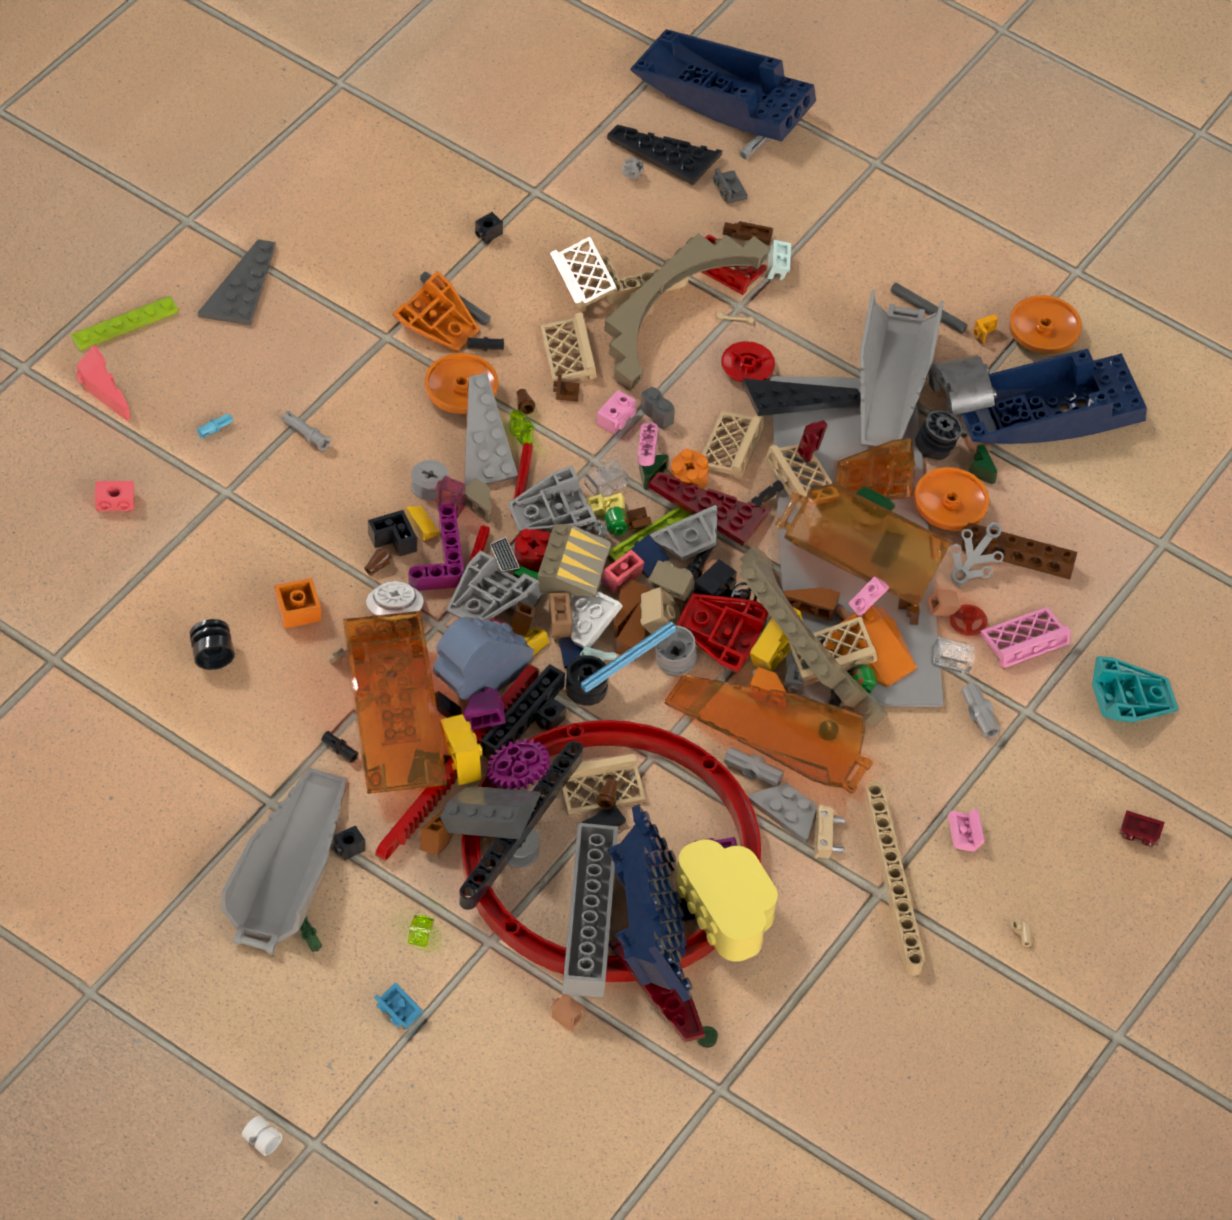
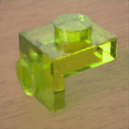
(420, 930)

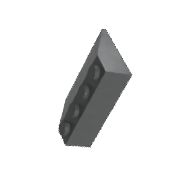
(489, 812)

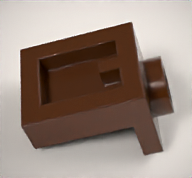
(566, 390)
(638, 518)
(911, 611)

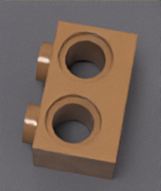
(560, 615)

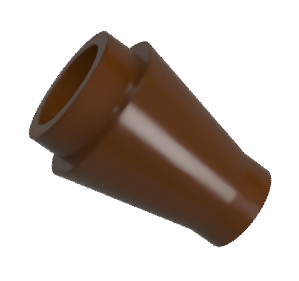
(525, 402)
(379, 560)
(607, 796)

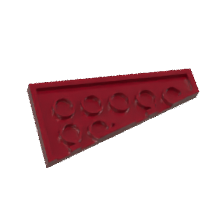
(734, 518)
(679, 1013)

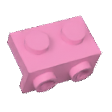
(868, 595)
(966, 830)

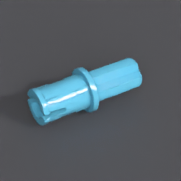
(214, 425)

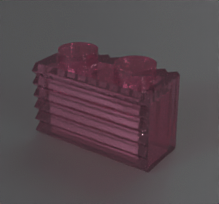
(451, 492)

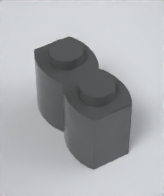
(657, 407)

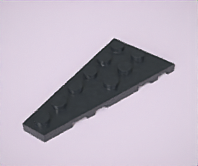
(668, 153)
(788, 397)

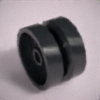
(578, 671)

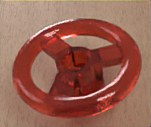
(969, 615)

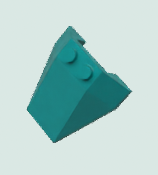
(1130, 691)

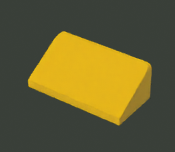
(421, 522)
(536, 639)

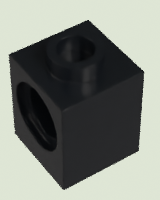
(488, 227)
(550, 708)
(354, 837)

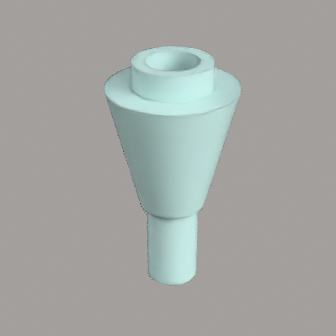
(598, 653)

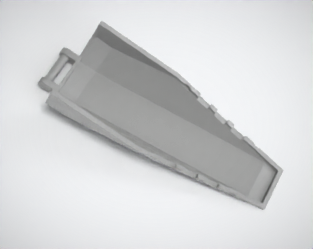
(893, 368)
(284, 863)

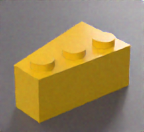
(462, 747)

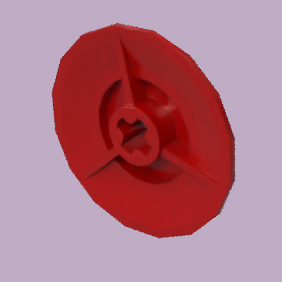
(747, 361)

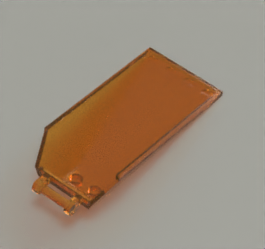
(865, 539)

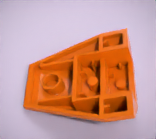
(438, 314)
(891, 650)

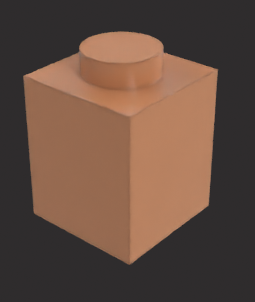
(943, 602)
(567, 1011)

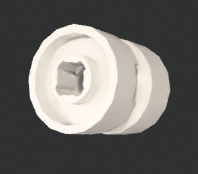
(262, 1136)

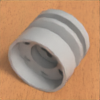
(681, 644)

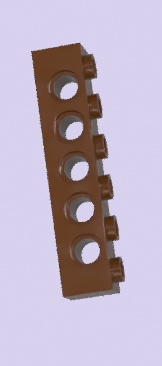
(1025, 552)

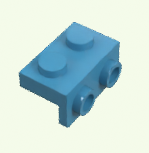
(399, 1006)

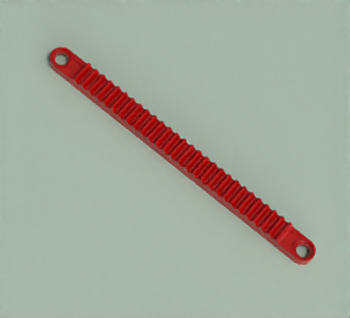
(431, 795)

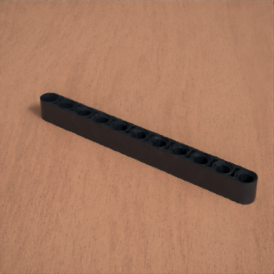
(510, 846)

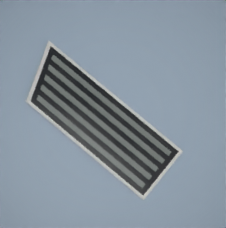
(504, 555)

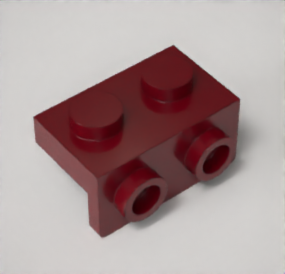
(811, 439)
(1141, 828)

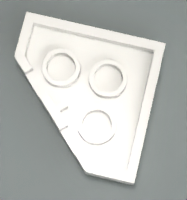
(591, 617)

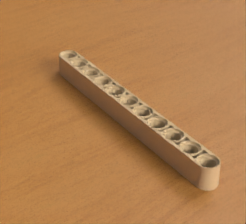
(894, 885)

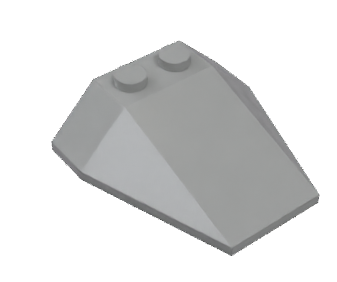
(552, 502)
(488, 590)

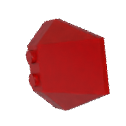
(724, 627)

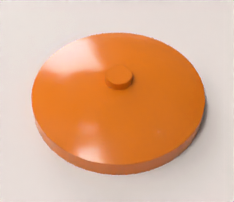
(1045, 324)
(448, 380)
(951, 498)

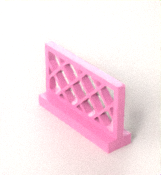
(1030, 646)

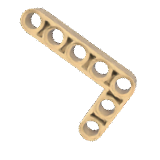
(627, 285)

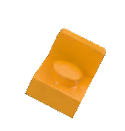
(985, 326)

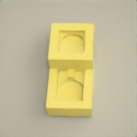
(601, 505)

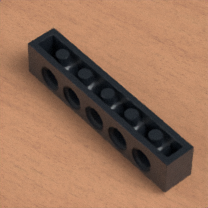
(523, 711)

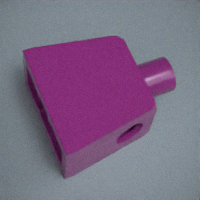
(485, 709)

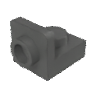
(792, 683)

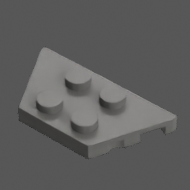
(690, 534)
(787, 809)

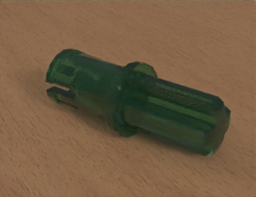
(310, 936)

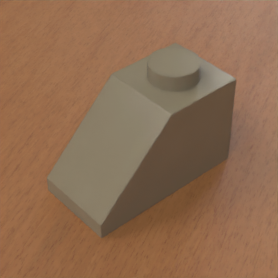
(478, 499)

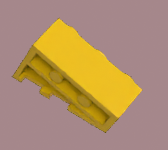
(771, 647)

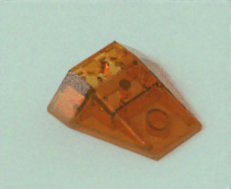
(883, 468)

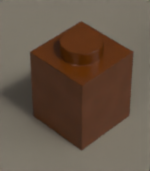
(522, 618)

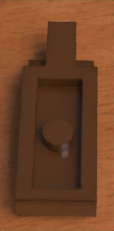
(746, 231)

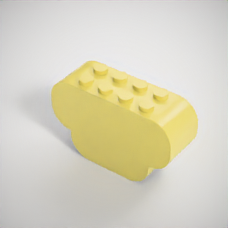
(727, 896)

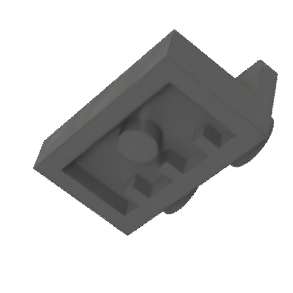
(729, 186)

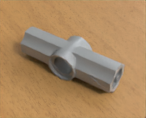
(980, 710)
(753, 766)

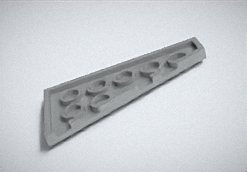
(487, 446)

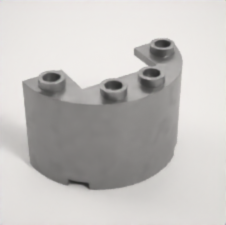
(965, 384)

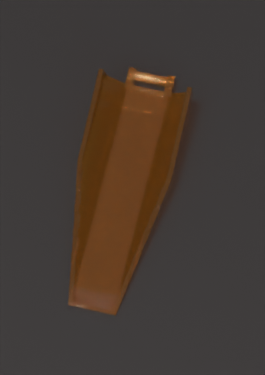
(787, 727)

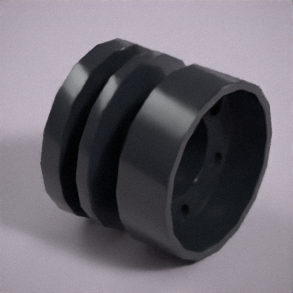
(938, 435)
(212, 644)

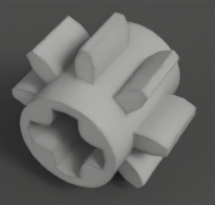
(632, 168)
(597, 526)

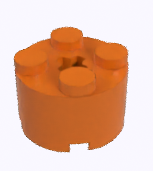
(691, 468)

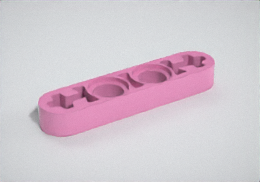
(647, 444)

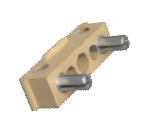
(824, 832)

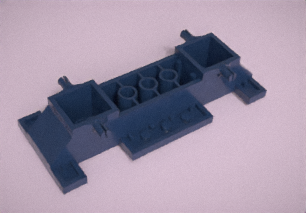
(655, 928)

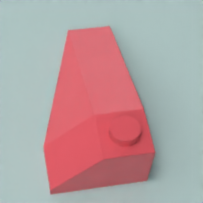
(100, 383)

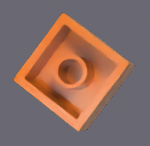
(297, 603)

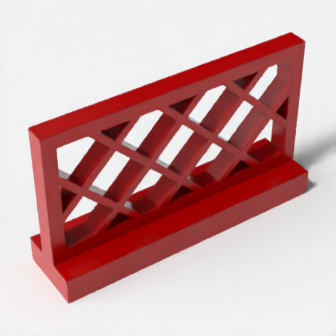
(733, 278)

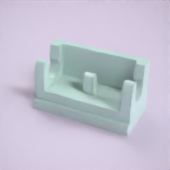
(779, 259)

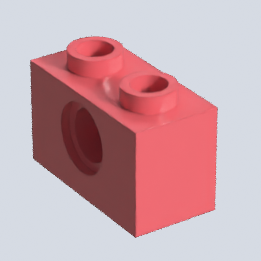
(114, 495)
(622, 570)

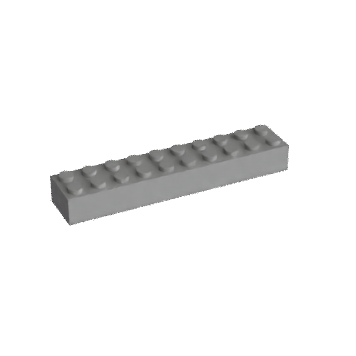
(590, 911)

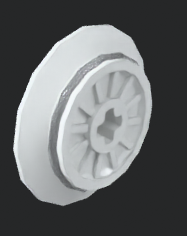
(394, 598)

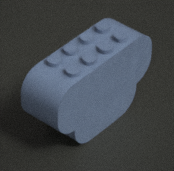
(480, 656)

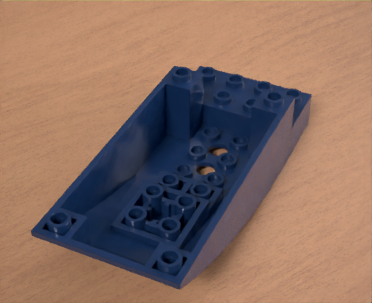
(726, 84)
(1032, 393)

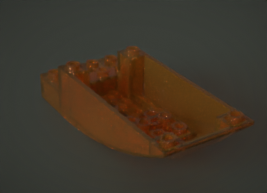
(397, 714)

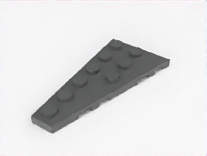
(240, 291)

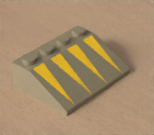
(573, 562)

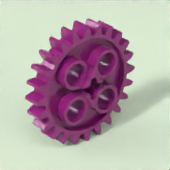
(518, 765)

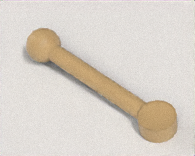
(720, 316)

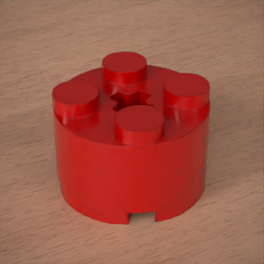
(530, 548)

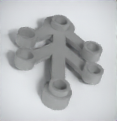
(974, 557)

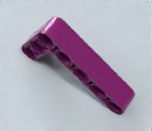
(451, 571)

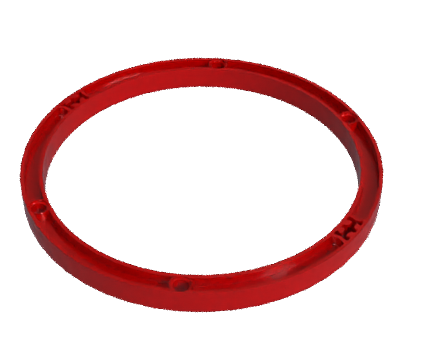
(623, 735)

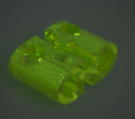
(521, 428)

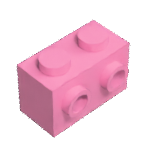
(616, 412)

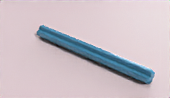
(627, 657)

